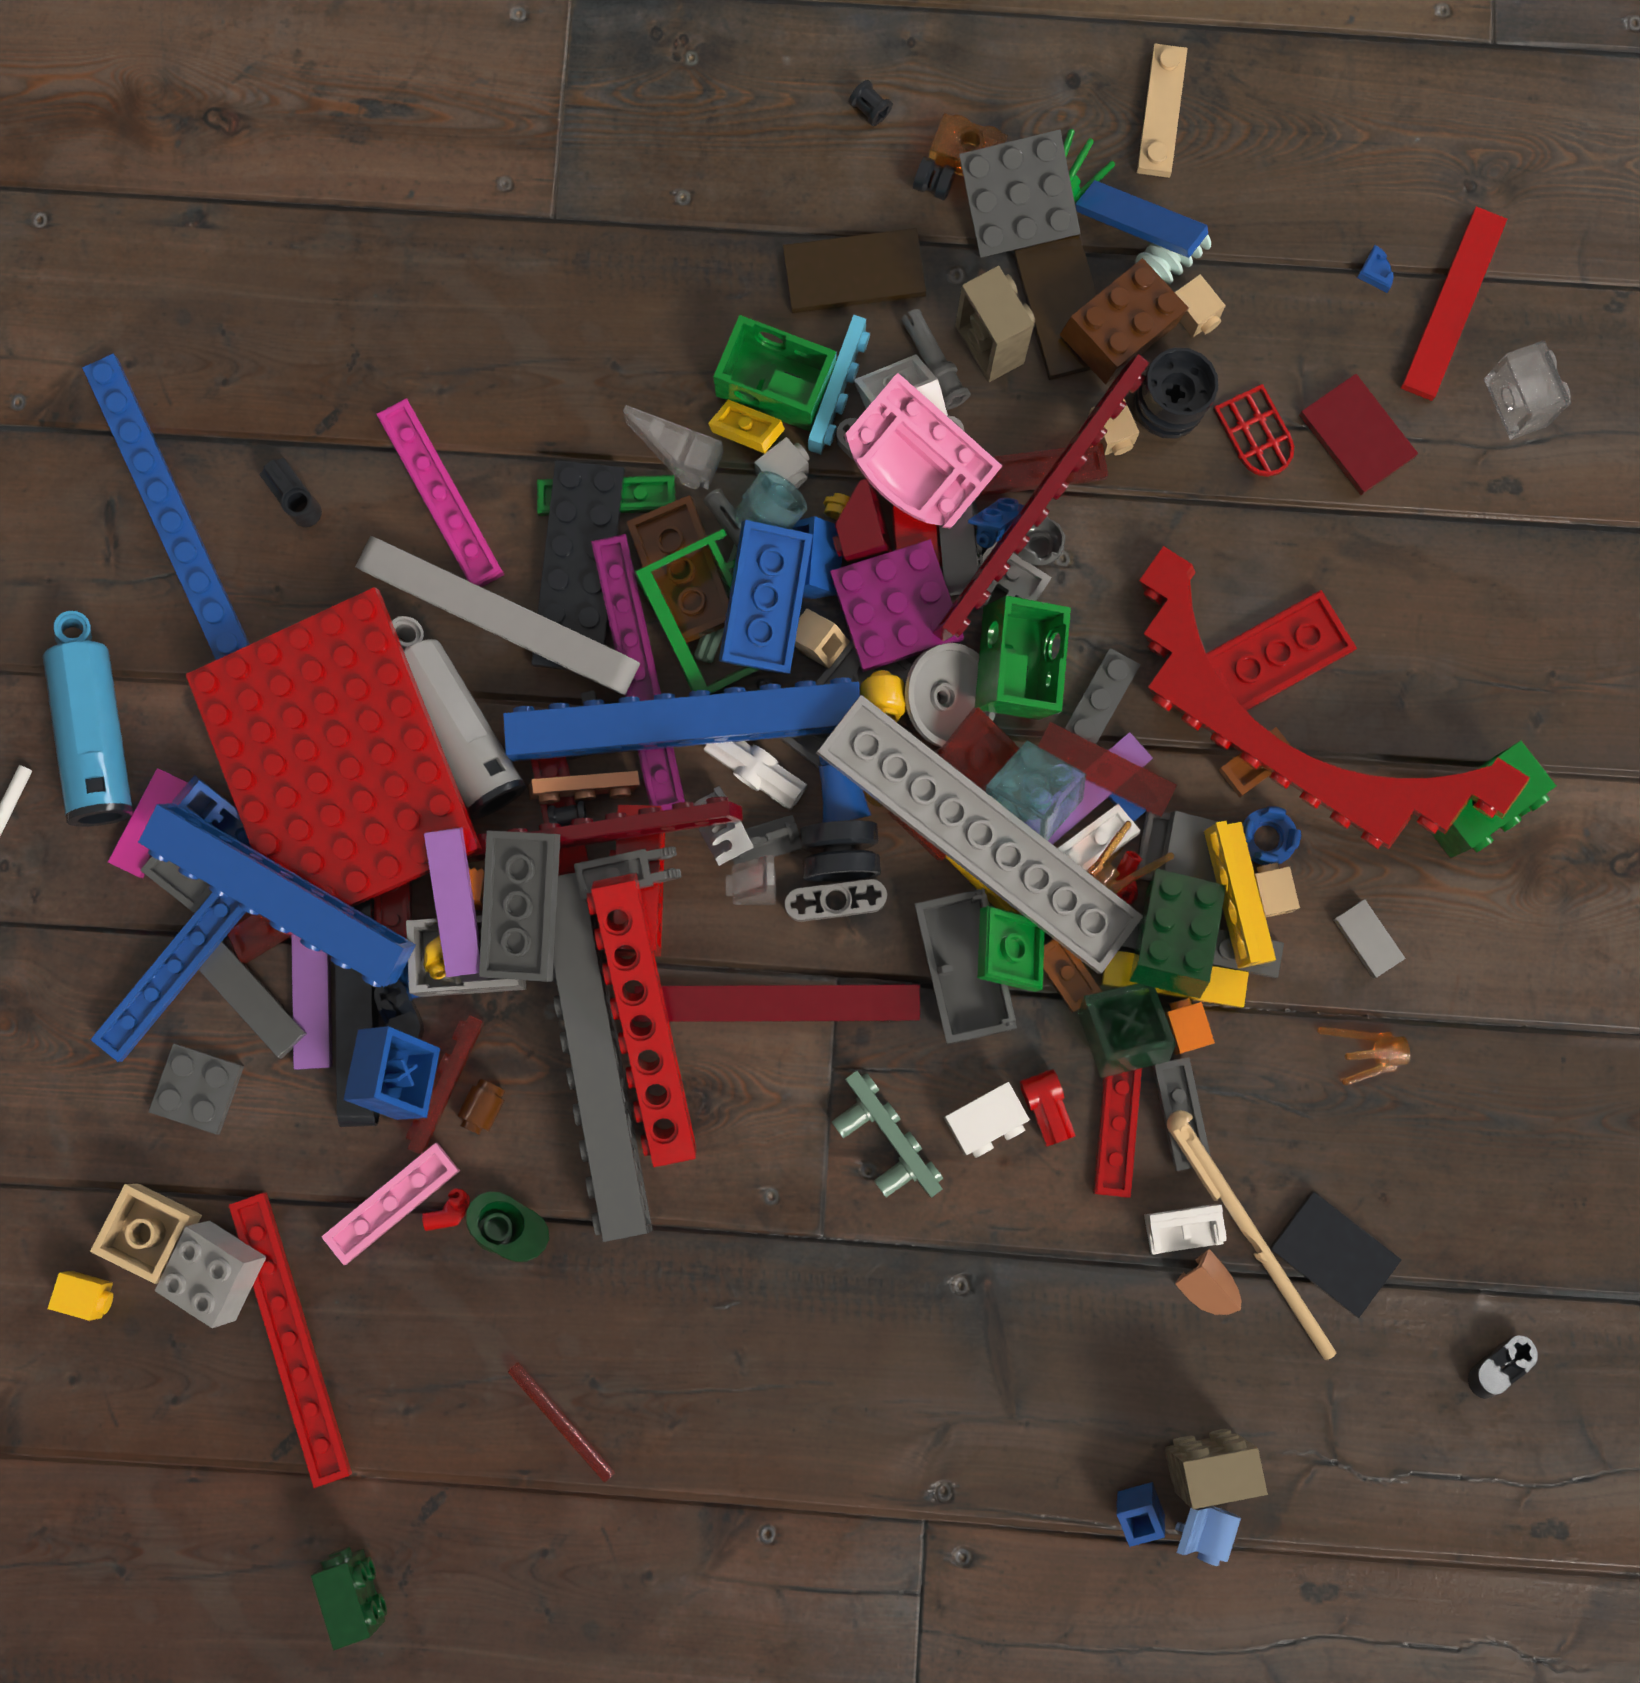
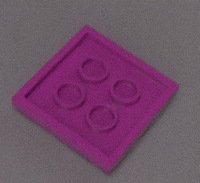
(893, 604)

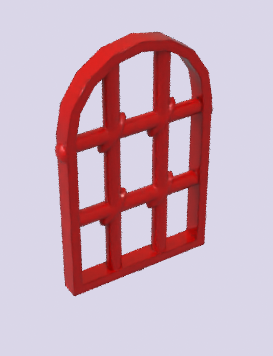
(1258, 450)

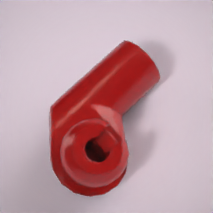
(1127, 866)
(451, 1214)

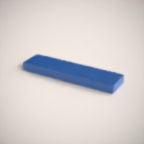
(1142, 218)

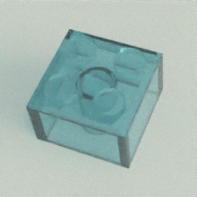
(1038, 788)

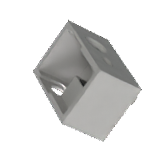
(422, 985)

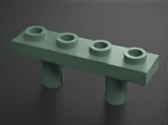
(910, 1164)

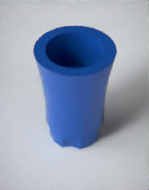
(840, 796)

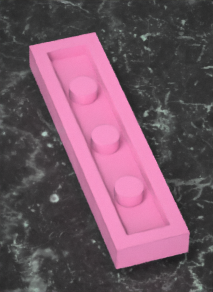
(390, 1203)

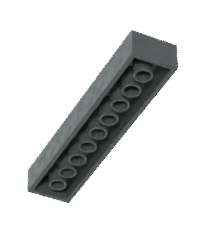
(596, 1071)

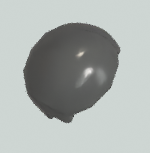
(1045, 543)

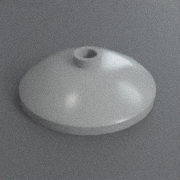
(952, 673)

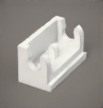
(1185, 1228)

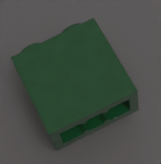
(349, 1597)

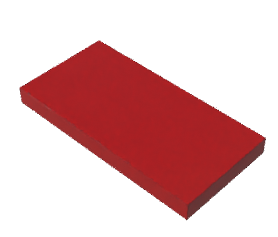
(1281, 651)

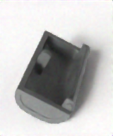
(951, 943)

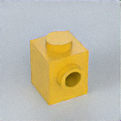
(81, 1295)

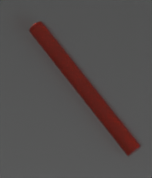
(561, 1422)

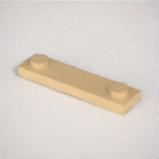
(1162, 110)

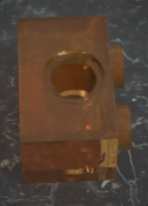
(957, 131)

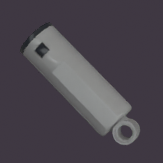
(469, 744)

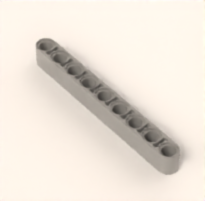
(498, 615)

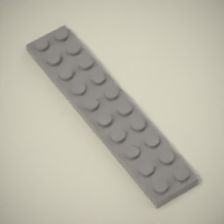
(979, 834)

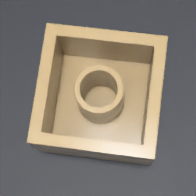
(143, 1231)

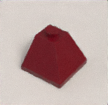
(862, 526)

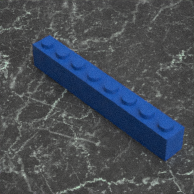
(276, 894)

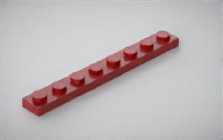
(292, 1343)

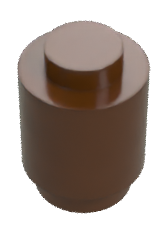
(481, 1106)

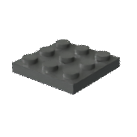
(1020, 193)

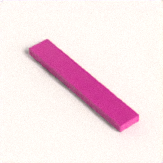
(440, 494)

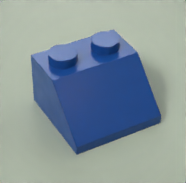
(822, 557)

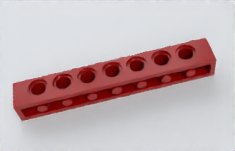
(677, 1142)

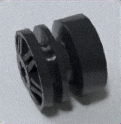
(1184, 378)

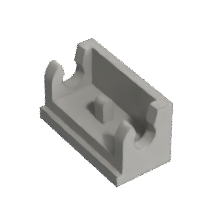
(726, 839)

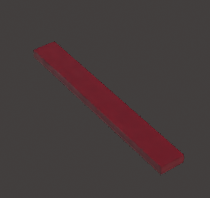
(790, 1003)

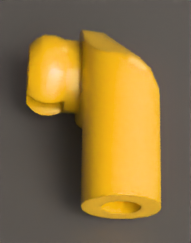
(434, 959)

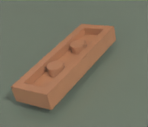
(583, 786)

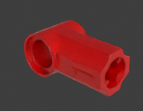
(1045, 1098)

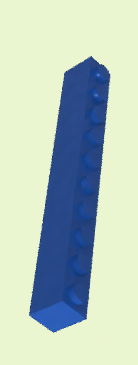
(677, 721)

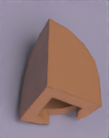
(1210, 1286)

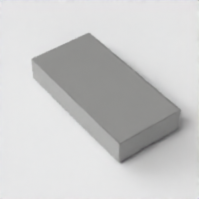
(1369, 939)

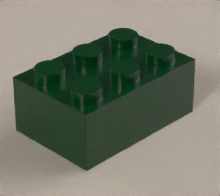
(1178, 933)

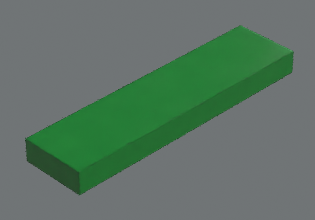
(640, 494)

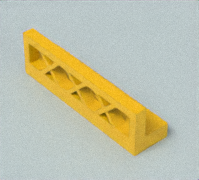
(1242, 898)

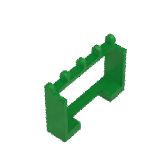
(655, 598)

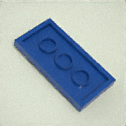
(765, 597)

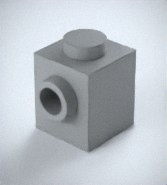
(787, 461)

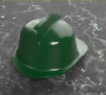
(506, 1227)

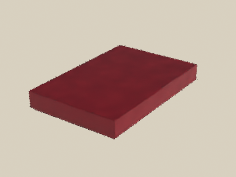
(1358, 434)

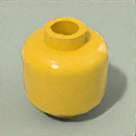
(886, 693)

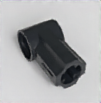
(291, 492)

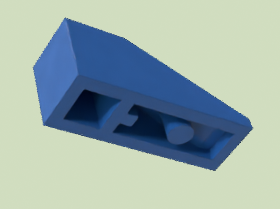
(212, 808)

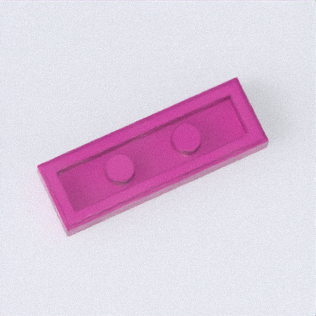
(129, 853)

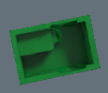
(774, 377)
(1017, 661)
(1474, 829)

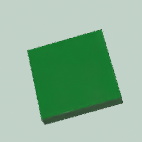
(1010, 949)

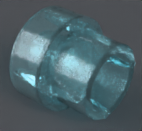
(771, 502)

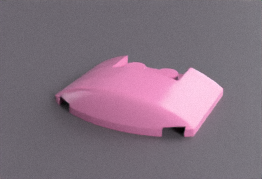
(919, 455)

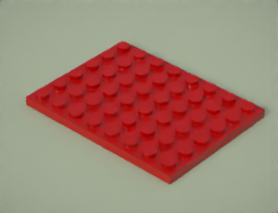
(332, 751)

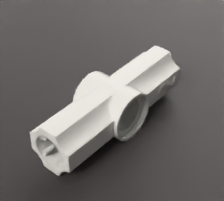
(759, 771)

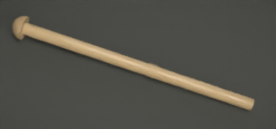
(1219, 1188)

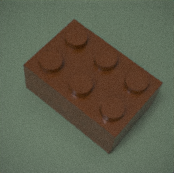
(1123, 320)

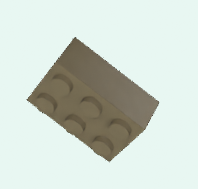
(994, 323)
(1215, 1469)

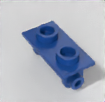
(995, 520)

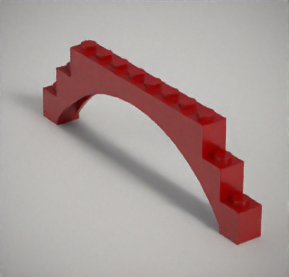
(1367, 802)

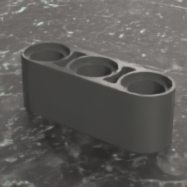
(960, 552)

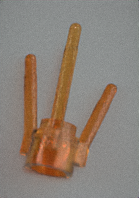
(1107, 874)
(1389, 1051)

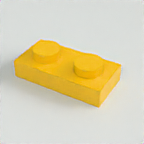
(746, 426)

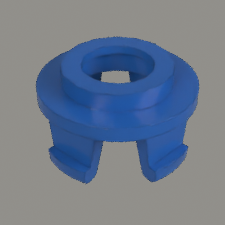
(1288, 835)

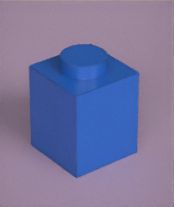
(1140, 1514)

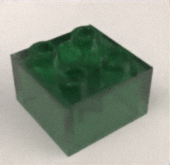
(1126, 1029)

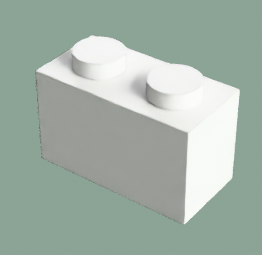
(987, 1119)

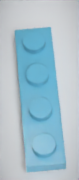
(834, 397)

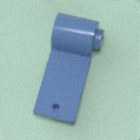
(1208, 1532)

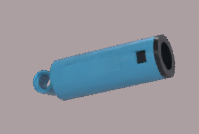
(86, 726)

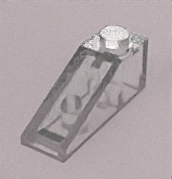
(684, 451)
(753, 882)

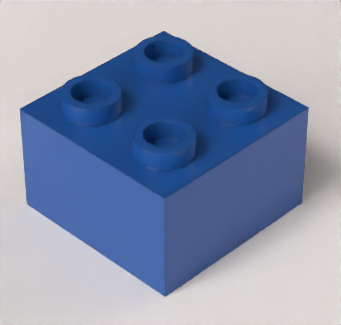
(392, 1073)

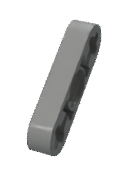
(810, 912)

